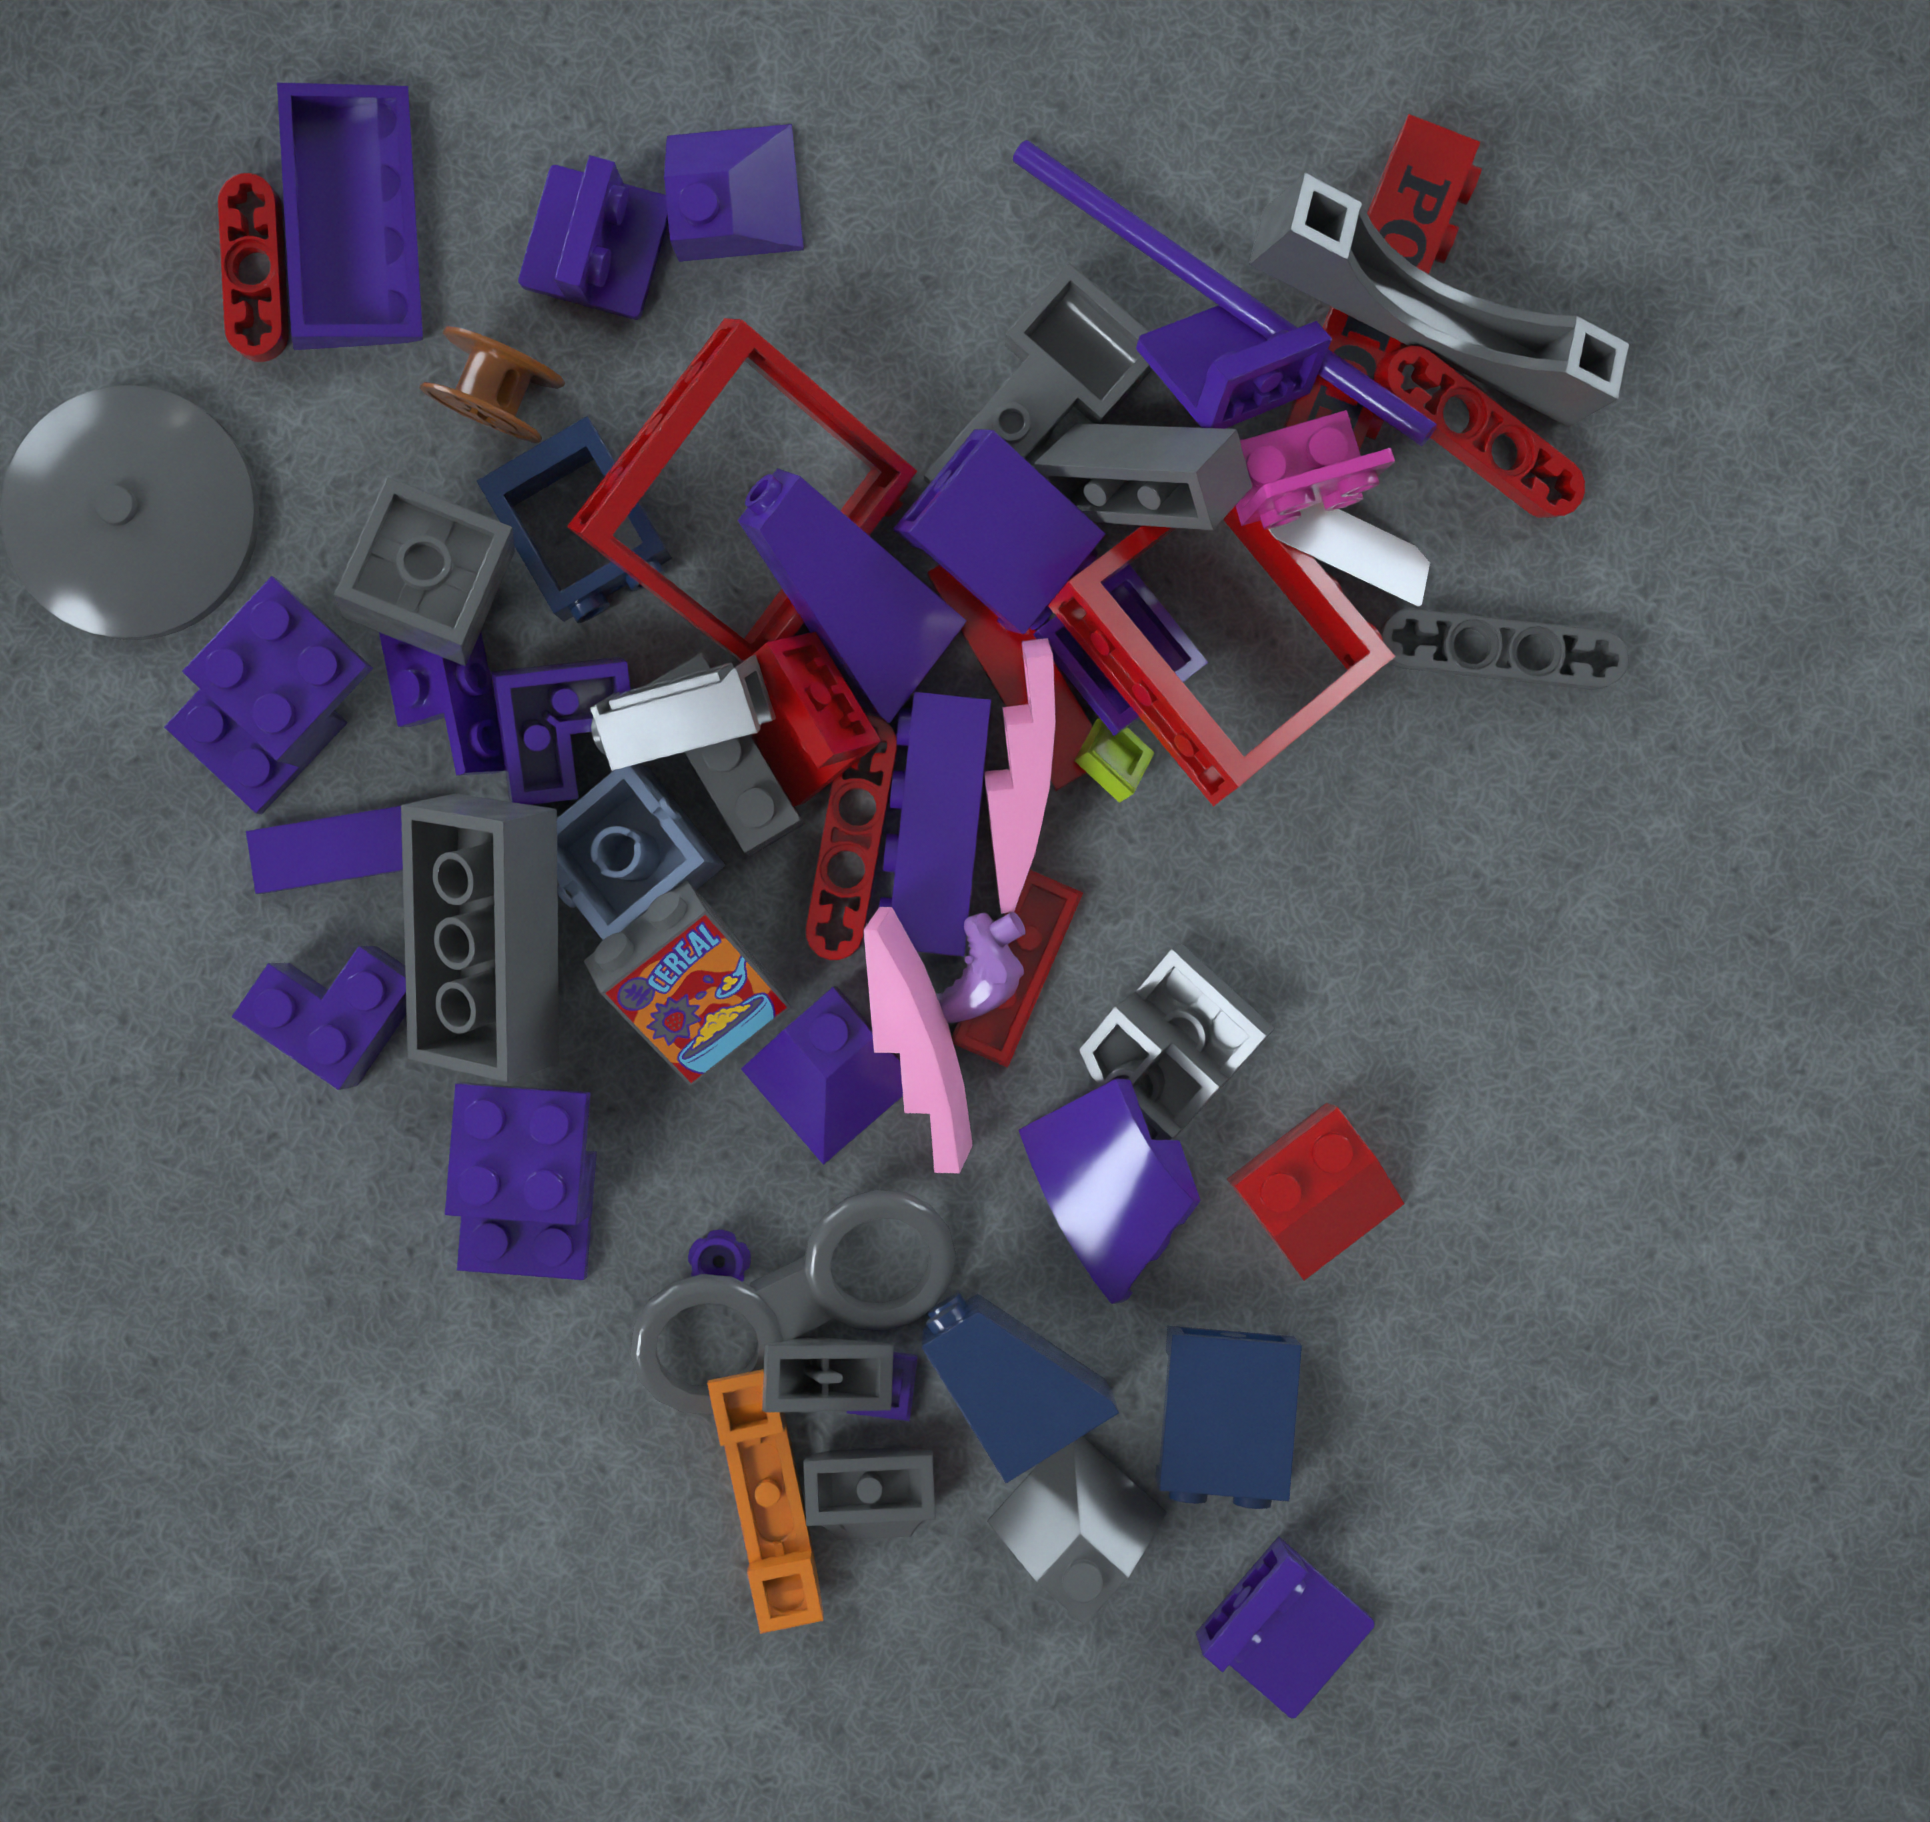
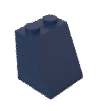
(1012, 1383)

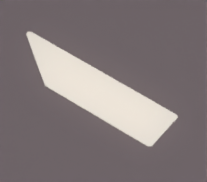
(1359, 550)

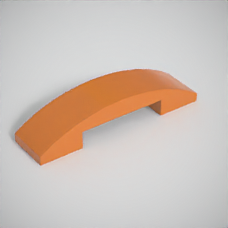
(768, 1503)

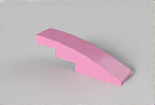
(1020, 793)
(912, 1023)

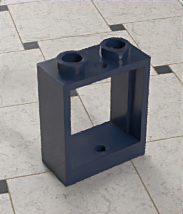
(538, 470)

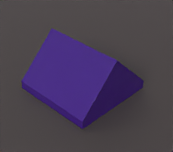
(1155, 625)

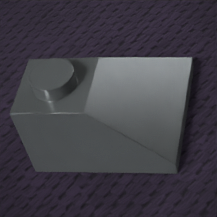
(1078, 1526)

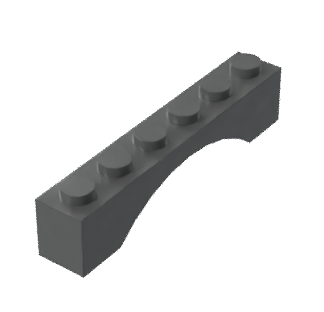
(1335, 254)

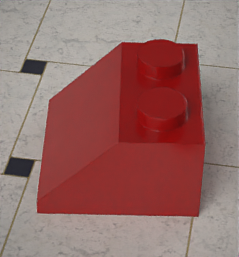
(1316, 1190)

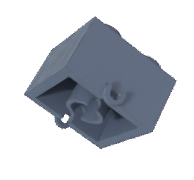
(627, 849)

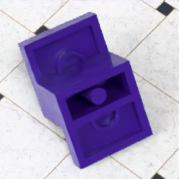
(267, 695)
(521, 1180)

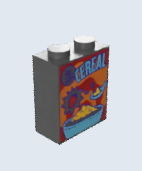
(686, 983)

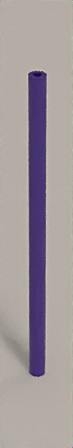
(1216, 287)

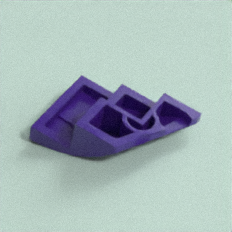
(1110, 1183)

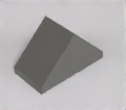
(827, 1375)

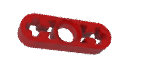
(232, 250)

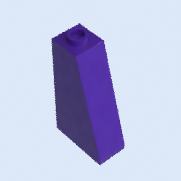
(850, 591)

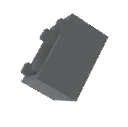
(425, 571)

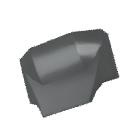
(870, 1491)

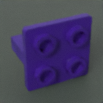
(595, 239)

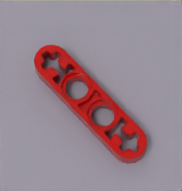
(1485, 424)
(861, 840)

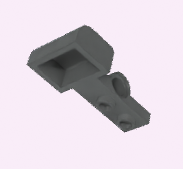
(1073, 354)

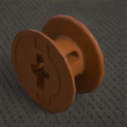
(492, 383)

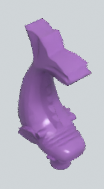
(990, 971)

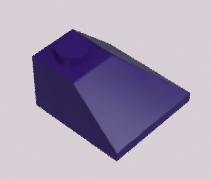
(732, 193)
(826, 1075)

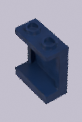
(1229, 1416)

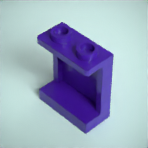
(1001, 530)

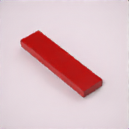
(1002, 660)

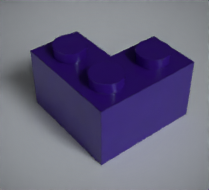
(537, 715)
(329, 1030)

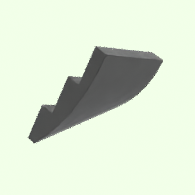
(1184, 1044)

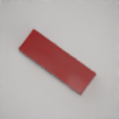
(1046, 914)

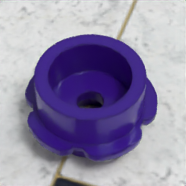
(719, 1243)

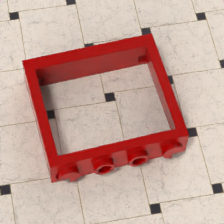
(669, 427)
(1164, 699)

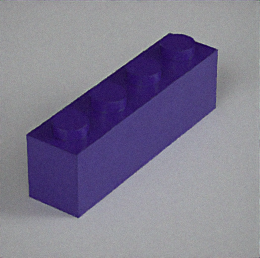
(938, 818)

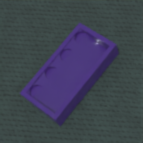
(349, 215)

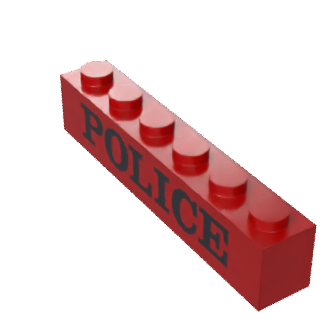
(1412, 212)

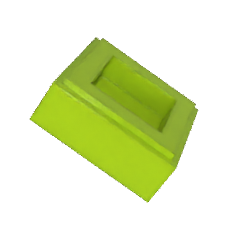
(1114, 760)

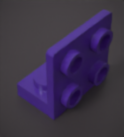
(1228, 369)
(1284, 1629)

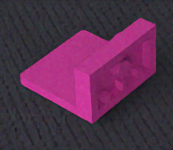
(1307, 467)

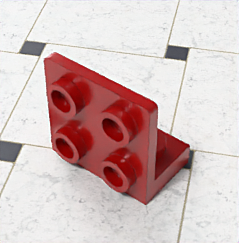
(817, 717)

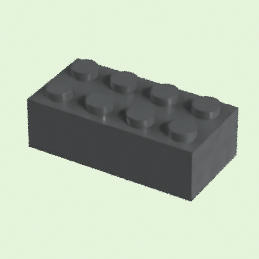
(481, 935)

